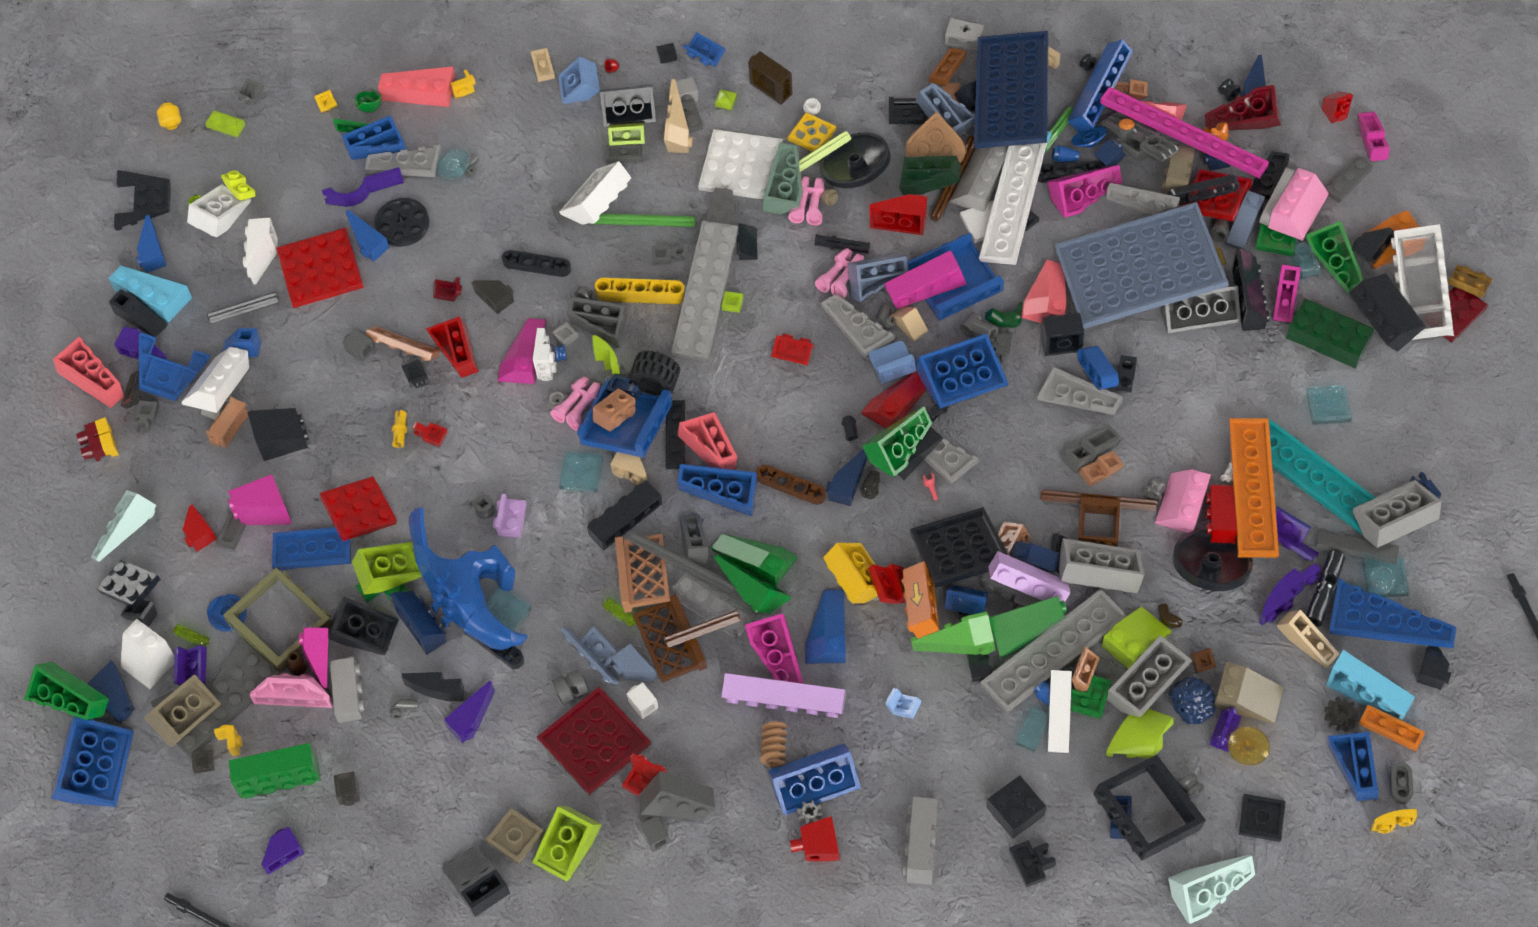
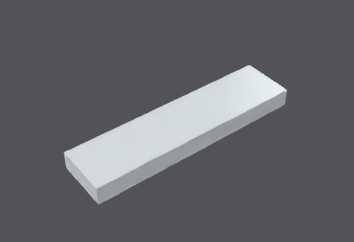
(1059, 711)

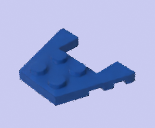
(163, 376)

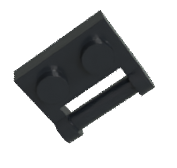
(905, 114)

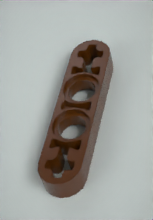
(792, 481)

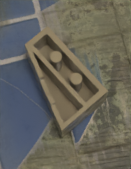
(1178, 170)

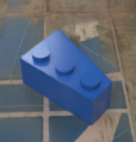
(1356, 763)

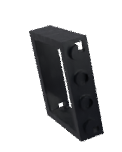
(1171, 789)

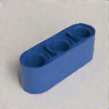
(1097, 367)

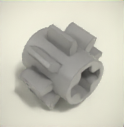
(812, 809)

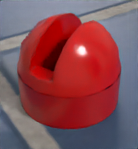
(611, 65)

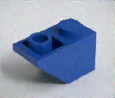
(245, 339)

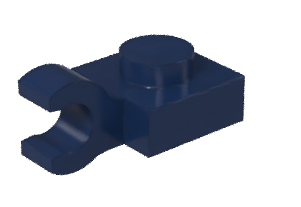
(623, 384)
(1428, 484)

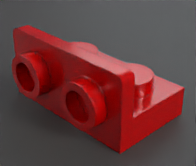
(792, 350)

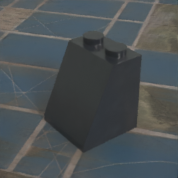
(278, 431)

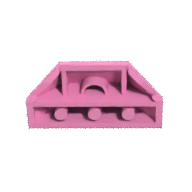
(291, 691)

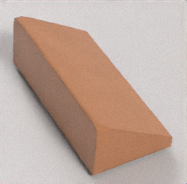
(1085, 670)

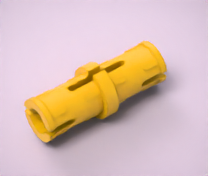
(399, 429)

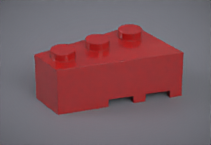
(455, 344)

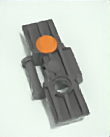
(1132, 131)

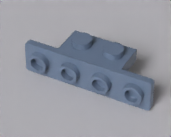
(596, 649)

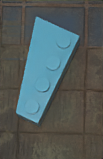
(157, 294)
(1368, 686)

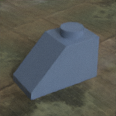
(632, 665)

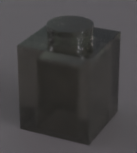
(347, 788)

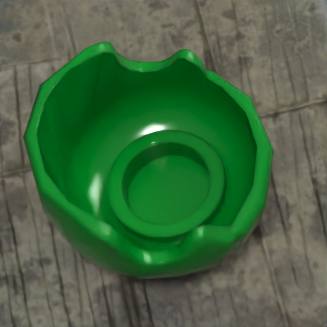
(368, 101)

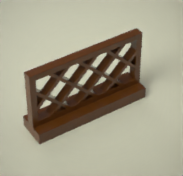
(681, 623)

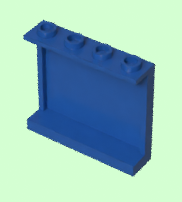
(978, 276)
(634, 433)

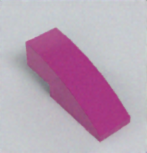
(1373, 136)

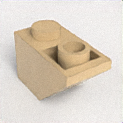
(629, 468)

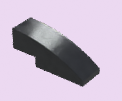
(435, 686)

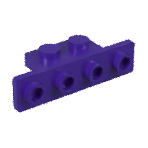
(1292, 533)

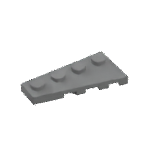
(411, 163)
(1141, 200)
(856, 326)
(1075, 392)
(950, 461)

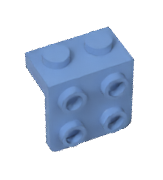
(892, 362)

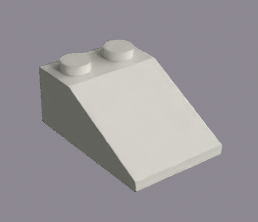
(216, 211)

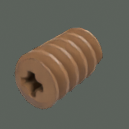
(773, 743)

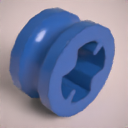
(560, 353)

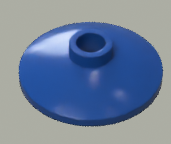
(1089, 137)

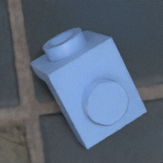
(902, 704)

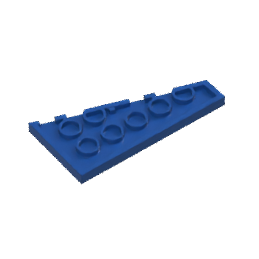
(1379, 618)

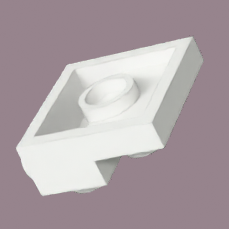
(544, 357)

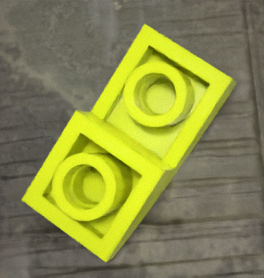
(237, 185)

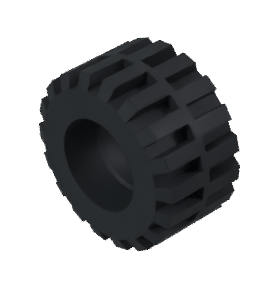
(654, 372)

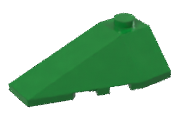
(1336, 254)
(895, 444)
(752, 589)

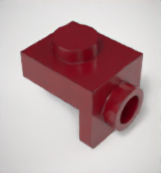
(447, 290)

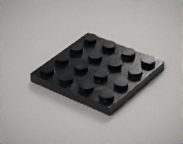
(957, 546)

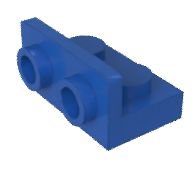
(965, 600)

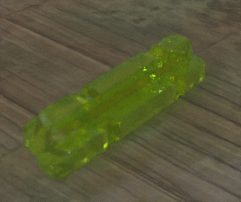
(618, 612)
(191, 635)

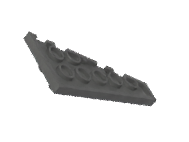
(232, 688)

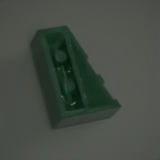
(928, 174)

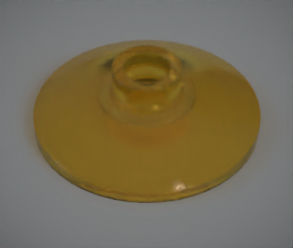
(1251, 738)

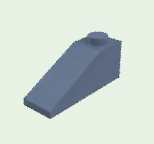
(1245, 220)

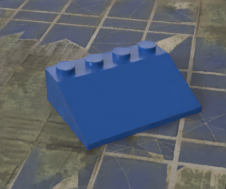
(961, 371)
(92, 763)

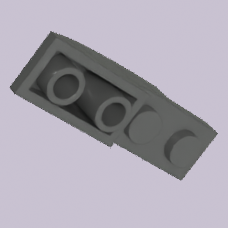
(1007, 593)

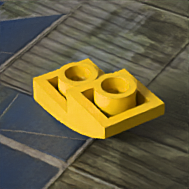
(1387, 822)

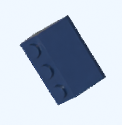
(418, 620)

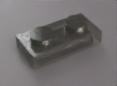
(131, 395)

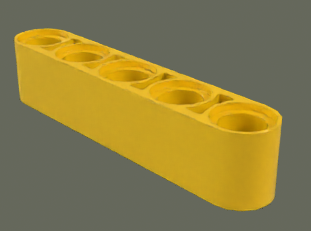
(633, 294)

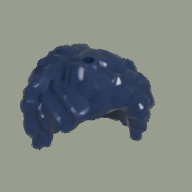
(1193, 700)

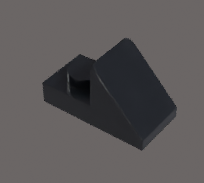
(144, 613)

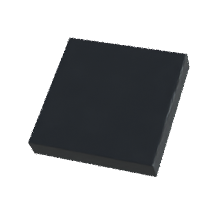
(1262, 817)

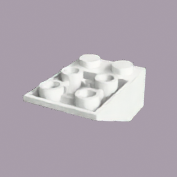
(259, 247)

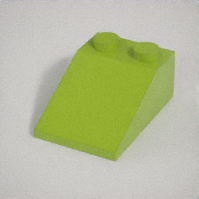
(385, 567)
(1134, 636)
(566, 842)

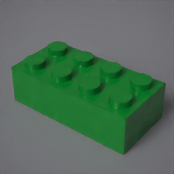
(274, 770)

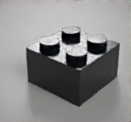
(1062, 334)
(1016, 807)

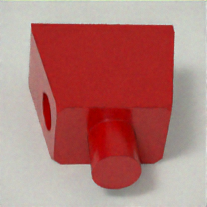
(817, 841)

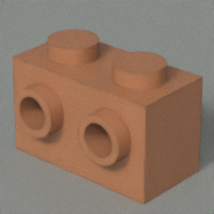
(614, 410)

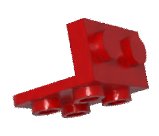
(641, 774)

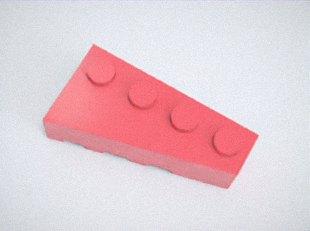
(418, 86)
(88, 373)

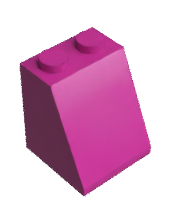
(259, 503)

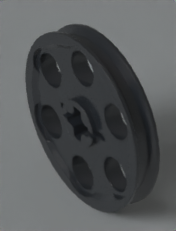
(408, 218)

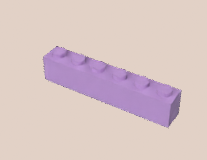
(784, 694)

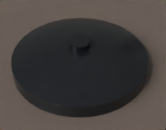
(856, 161)
(1210, 564)

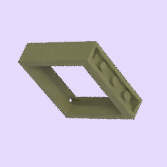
(231, 615)

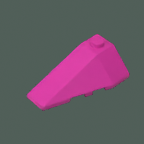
(1077, 191)
(518, 361)
(775, 647)

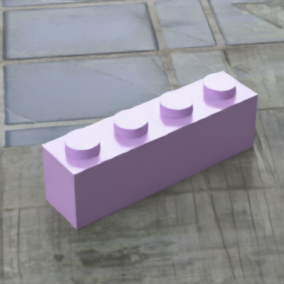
(1027, 578)

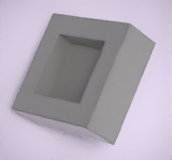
(565, 334)

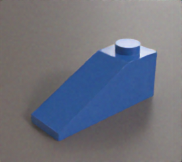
(370, 241)
(149, 248)

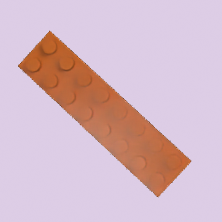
(1253, 487)

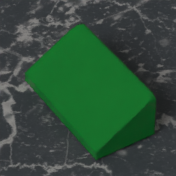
(347, 126)

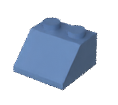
(579, 81)

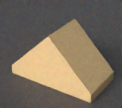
(910, 322)

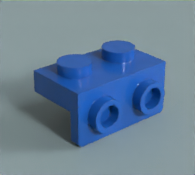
(705, 49)

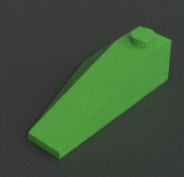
(967, 637)

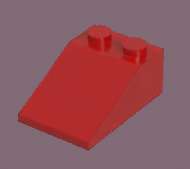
(900, 214)

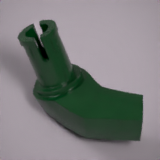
(1005, 319)

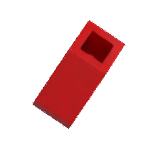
(1337, 106)

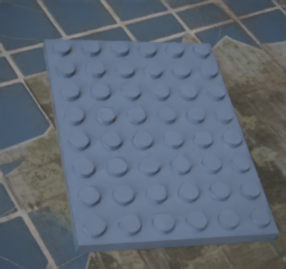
(1141, 265)

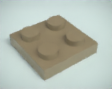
(515, 836)

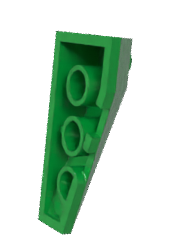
(758, 558)

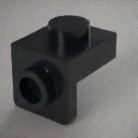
(415, 374)

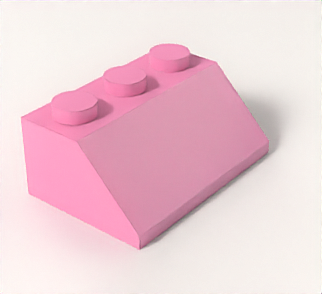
(1183, 500)

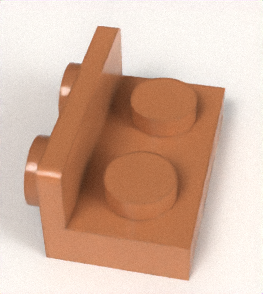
(1012, 532)

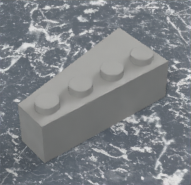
(921, 841)

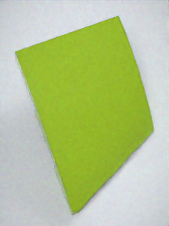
(604, 353)
(1140, 735)

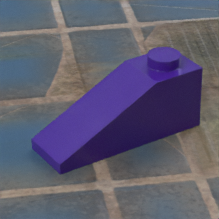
(128, 344)
(468, 716)

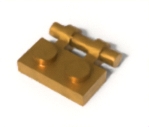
(1470, 280)

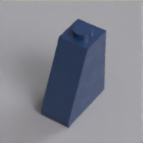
(110, 683)

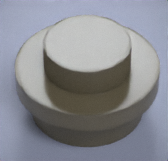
(829, 197)

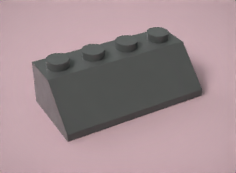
(1203, 310)

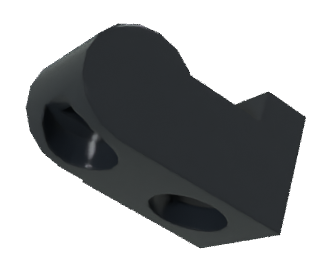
(1126, 373)

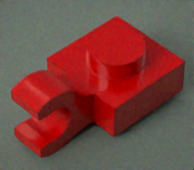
(432, 434)

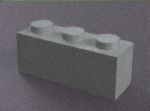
(346, 690)

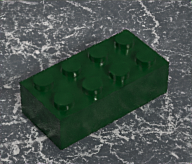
(1329, 333)

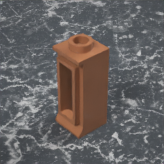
(227, 423)

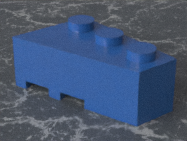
(373, 139)

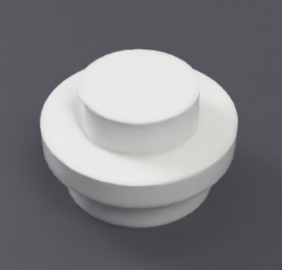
(812, 106)

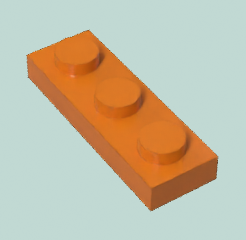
(1391, 728)

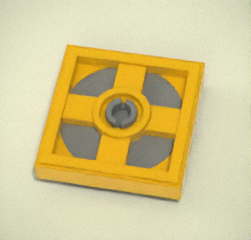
(811, 132)

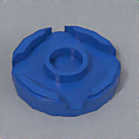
(219, 607)

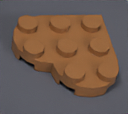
(936, 139)

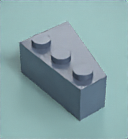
(934, 99)
(870, 274)

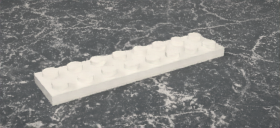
(1012, 203)

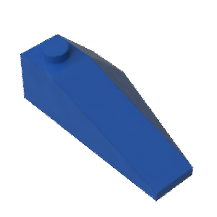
(827, 632)

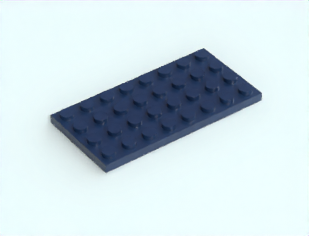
(1012, 89)

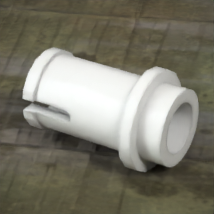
(1226, 478)

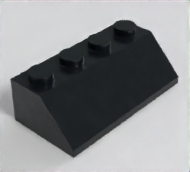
(1250, 287)
(1387, 311)

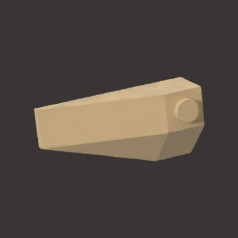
(676, 130)

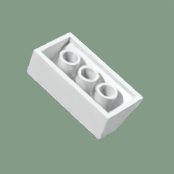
(596, 194)
(218, 380)

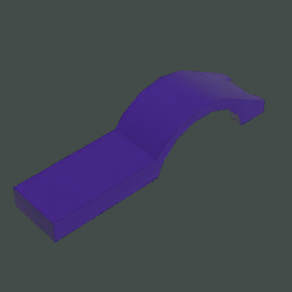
(370, 184)

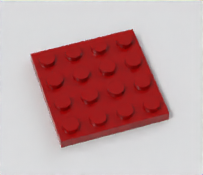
(319, 267)

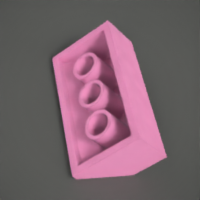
(1299, 205)

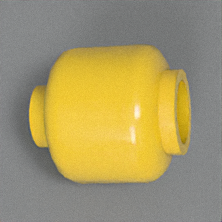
(168, 116)

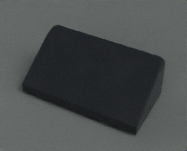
(747, 242)

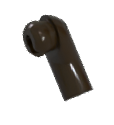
(1167, 618)

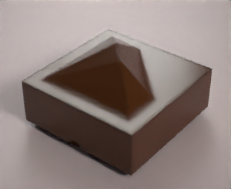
(1203, 660)

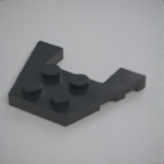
(150, 197)

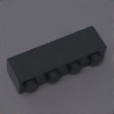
(624, 515)

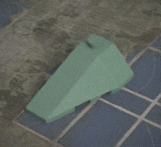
(784, 184)

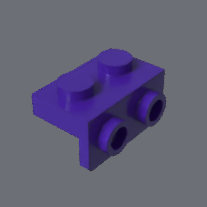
(189, 663)

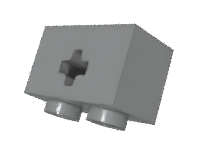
(963, 34)

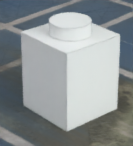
(642, 700)

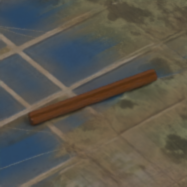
(948, 190)
(1075, 498)

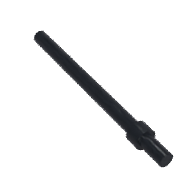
(1519, 593)
(185, 906)

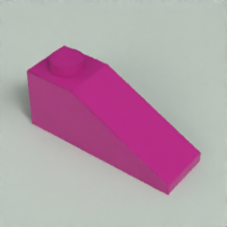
(1286, 293)
(315, 648)

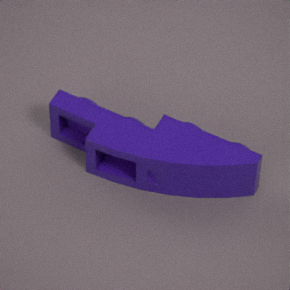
(1285, 591)

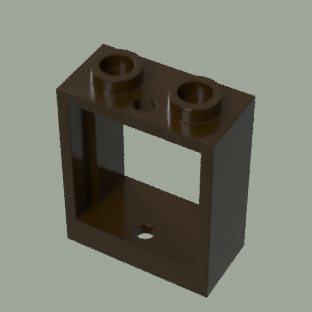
(770, 77)

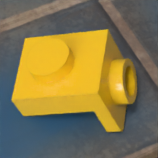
(463, 86)
(234, 740)

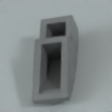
(1091, 448)

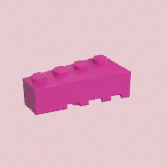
(926, 281)

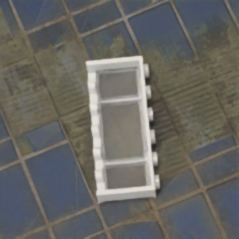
(1424, 277)

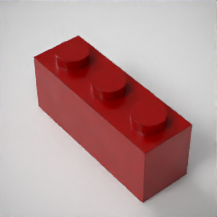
(1221, 514)

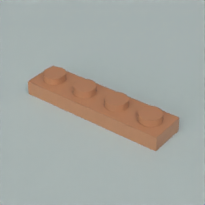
(397, 341)

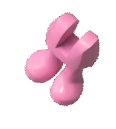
(813, 215)
(838, 287)
(573, 418)

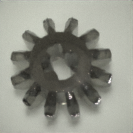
(1334, 710)

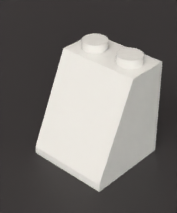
(145, 654)

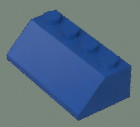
(814, 778)

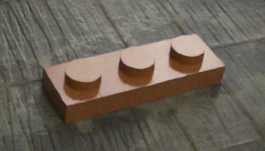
(948, 66)

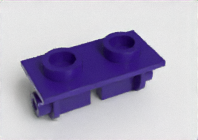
(1226, 725)

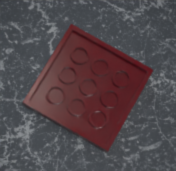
(593, 740)

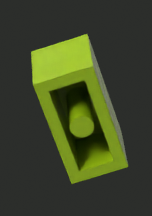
(626, 134)

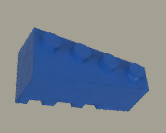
(721, 486)

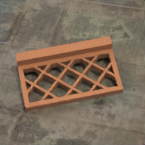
(626, 577)

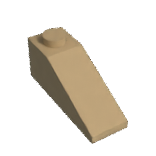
(1307, 637)

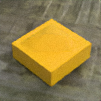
(325, 101)

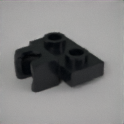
(1031, 862)

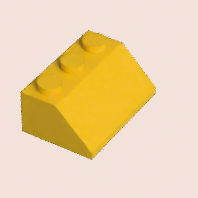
(850, 566)

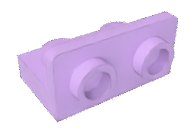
(510, 517)

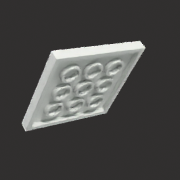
(739, 163)

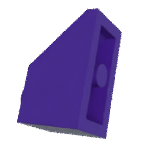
(281, 850)

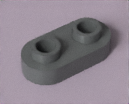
(1401, 784)

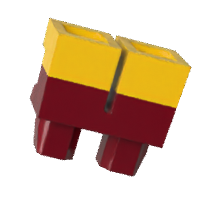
(100, 440)

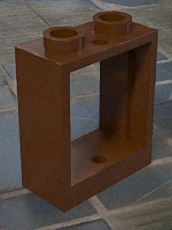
(1099, 506)

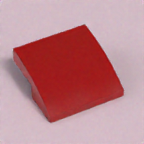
(888, 583)

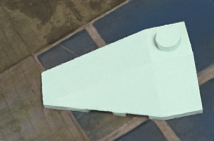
(131, 514)
(1204, 887)

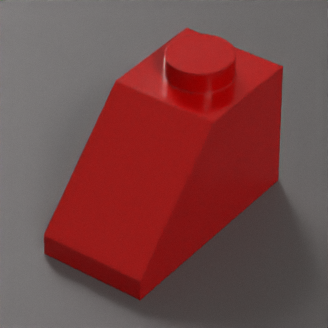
(197, 530)

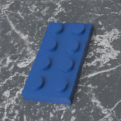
(309, 549)

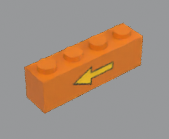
(920, 600)

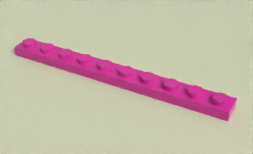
(1184, 132)

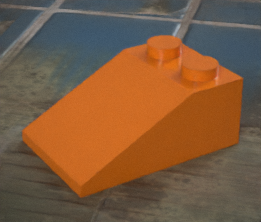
(1397, 222)

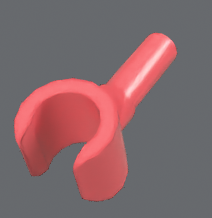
(930, 484)

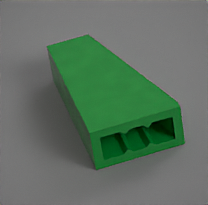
(1026, 623)

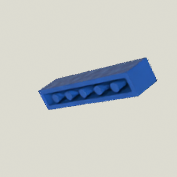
(1104, 76)

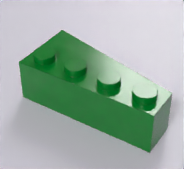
(63, 691)

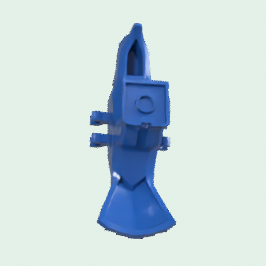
(457, 587)

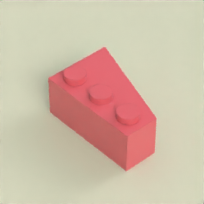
(708, 441)

